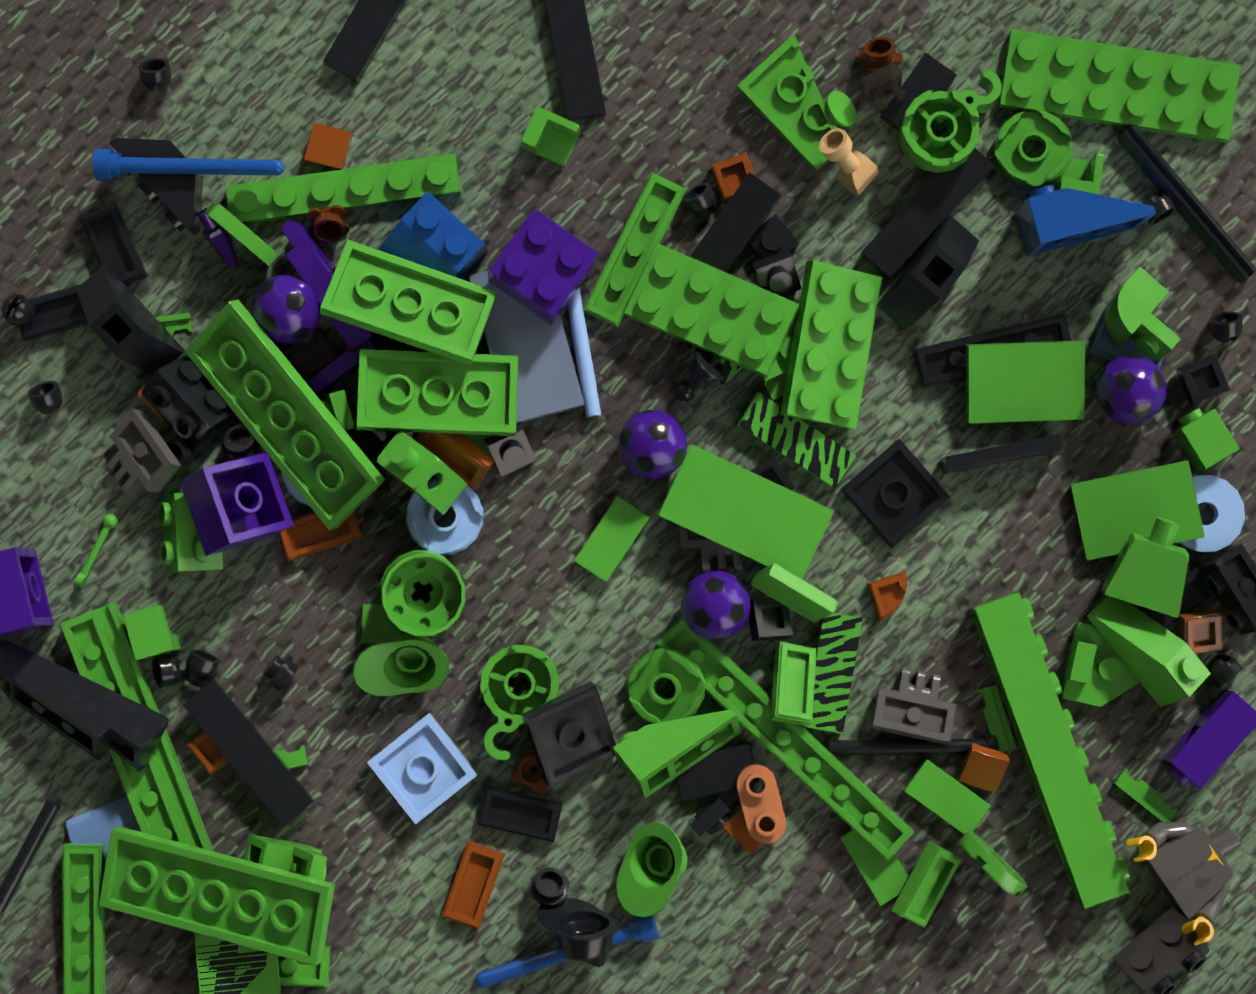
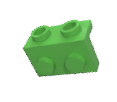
(181, 545)

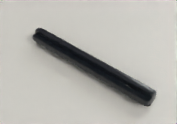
(1187, 204)

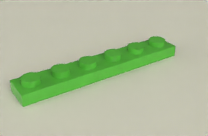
(345, 187)

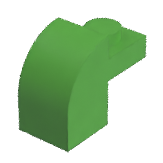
(1130, 316)
(286, 856)

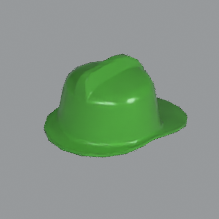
(401, 666)
(650, 869)

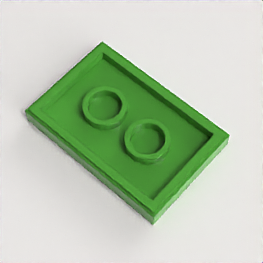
(1025, 382)
(1131, 502)

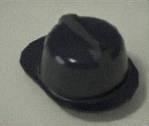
(581, 930)

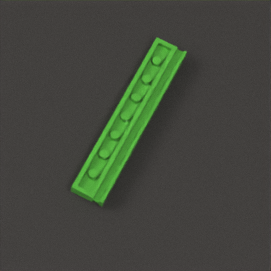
(160, 789)

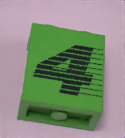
(234, 968)

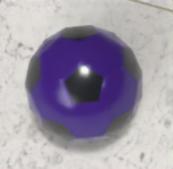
(286, 309)
(1131, 389)
(652, 444)
(715, 605)

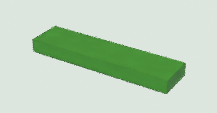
(633, 249)
(83, 918)

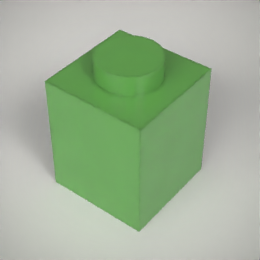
(1204, 438)

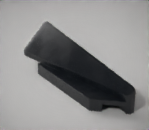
(80, 708)

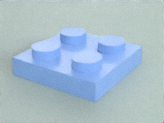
(422, 768)

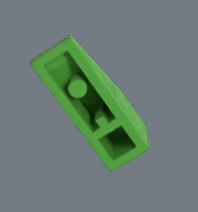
(1150, 651)
(671, 747)

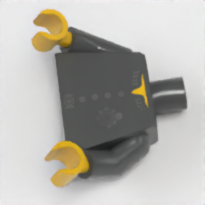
(1189, 870)

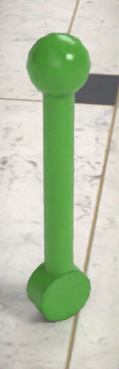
(109, 522)

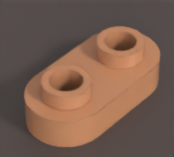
(761, 804)

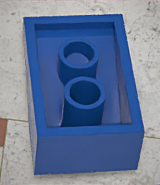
(1073, 216)
(435, 239)

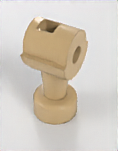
(855, 168)

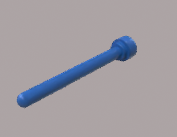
(110, 165)
(637, 929)

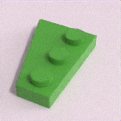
(790, 101)

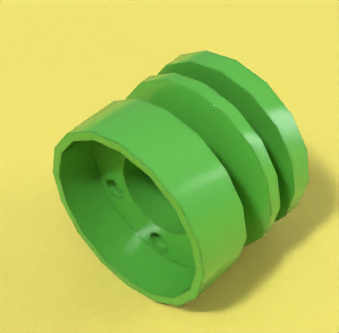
(416, 615)

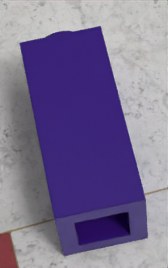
(1210, 740)

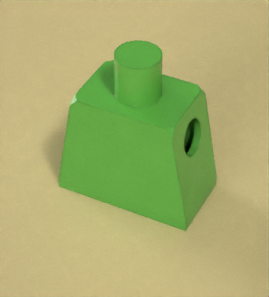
(414, 467)
(1150, 570)

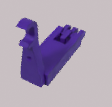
(317, 273)

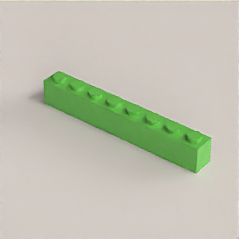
(1050, 751)

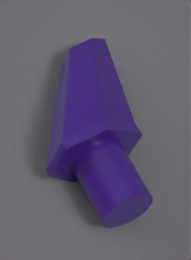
(218, 239)

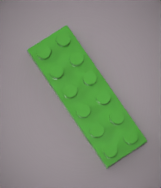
(1119, 86)
(284, 415)
(217, 895)

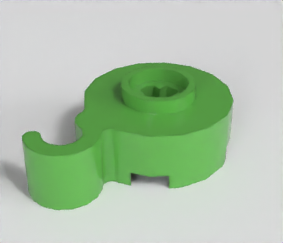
(955, 112)
(500, 696)

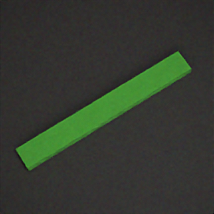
(792, 744)

